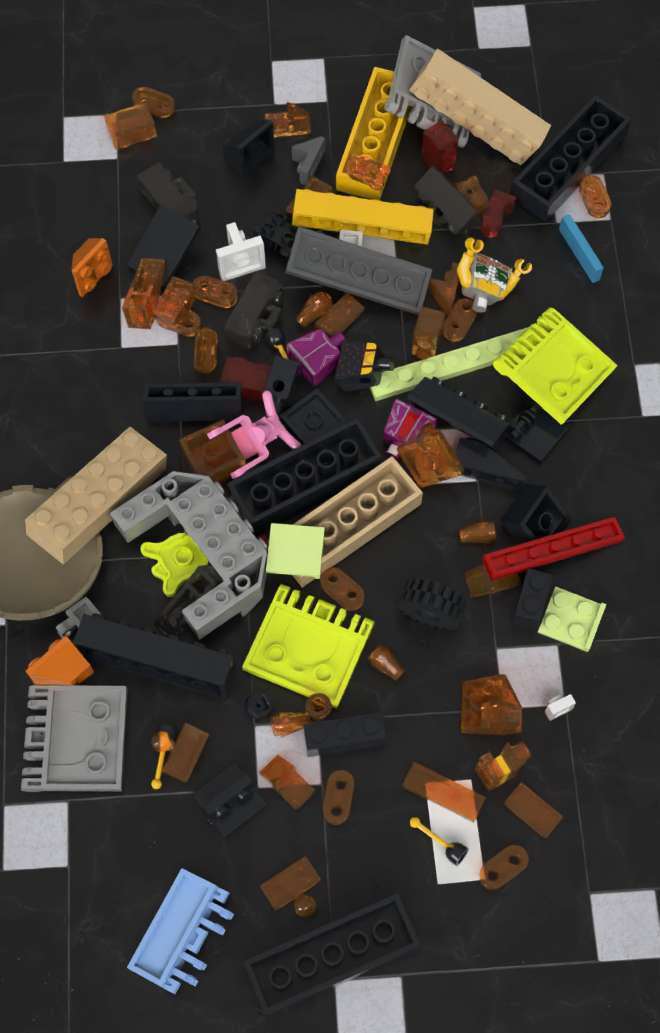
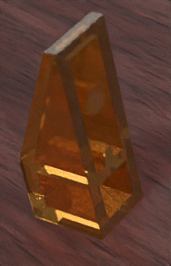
(144, 294)

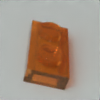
(533, 810)

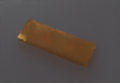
(443, 792)

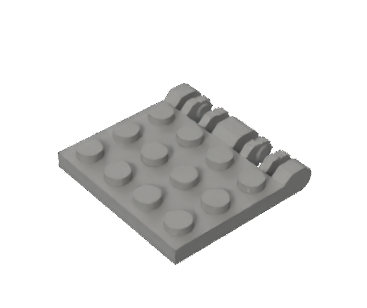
(410, 61)
(79, 740)

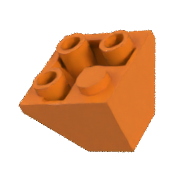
(90, 264)
(60, 665)

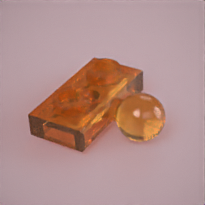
(339, 315)
(183, 752)
(291, 885)

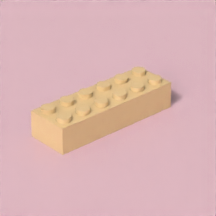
(479, 107)
(88, 498)
(362, 512)

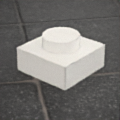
(353, 237)
(559, 706)

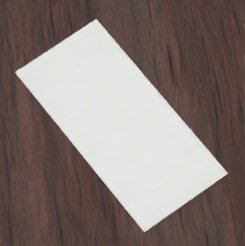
(455, 829)

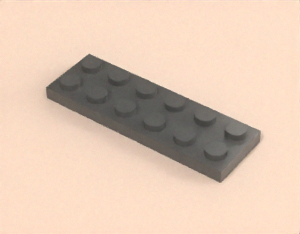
(358, 270)

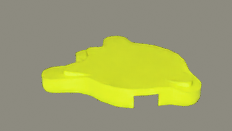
(176, 560)

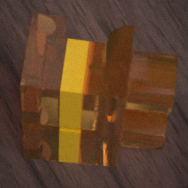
(502, 768)

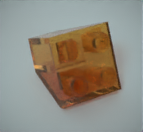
(490, 707)

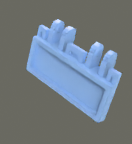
(178, 929)

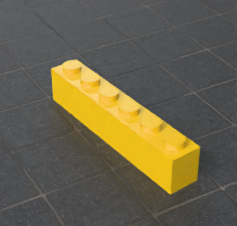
(371, 217)

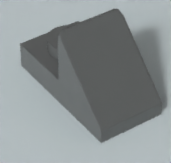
(309, 156)

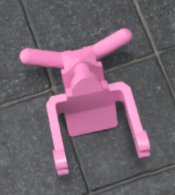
(253, 437)

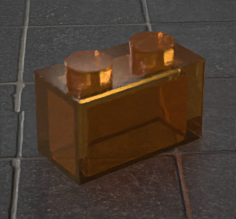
(130, 126)
(428, 333)

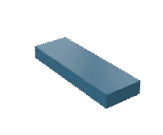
(581, 248)

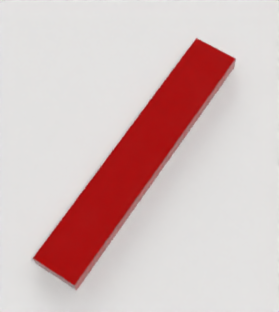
(552, 548)

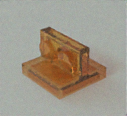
(430, 457)

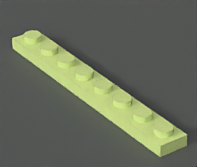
(443, 365)

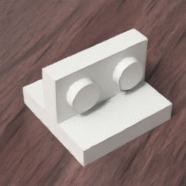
(241, 255)

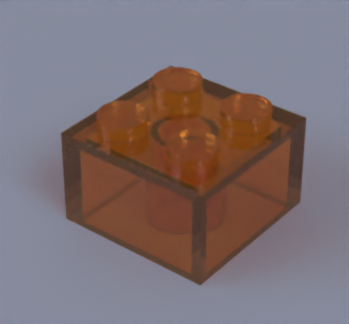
(213, 456)

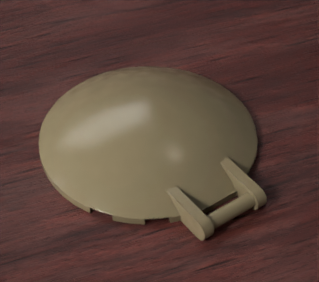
(31, 578)

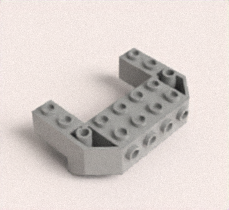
(218, 534)

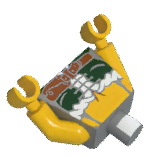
(486, 278)

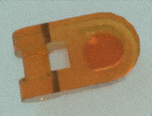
(360, 168)
(478, 197)

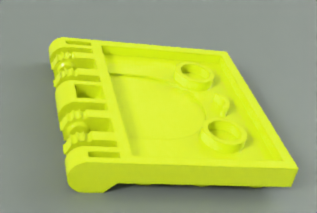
(557, 365)
(307, 649)

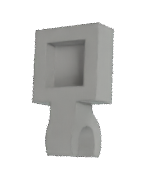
(75, 616)

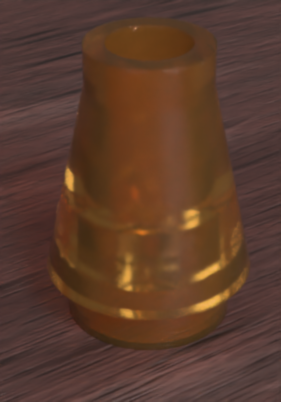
(313, 309)
(479, 532)
(386, 662)
(318, 701)
(288, 722)

